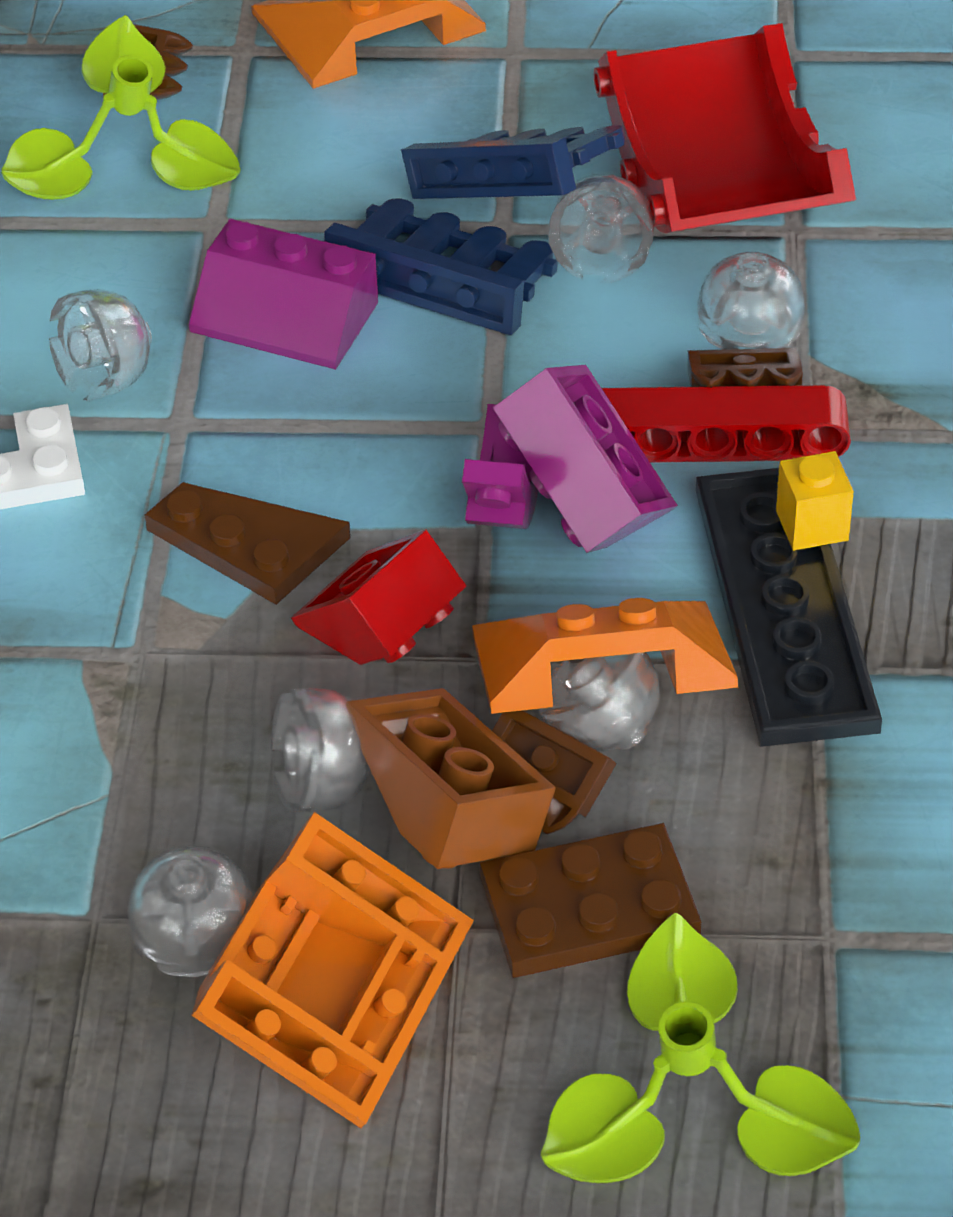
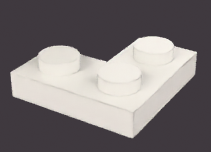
(47, 459)

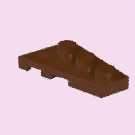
(246, 538)

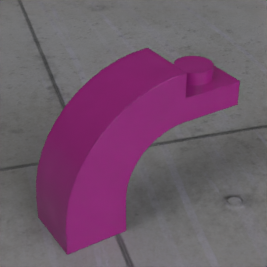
(499, 482)

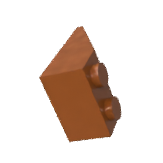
(450, 778)

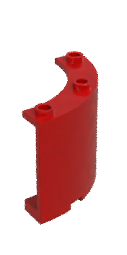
(719, 132)

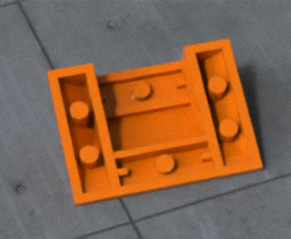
(323, 33)
(519, 650)
(332, 969)

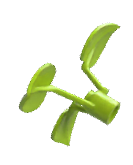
(128, 70)
(681, 990)

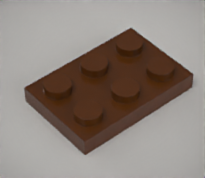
(585, 898)

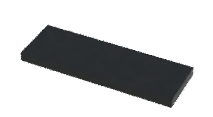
(785, 617)

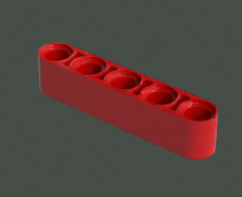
(733, 422)

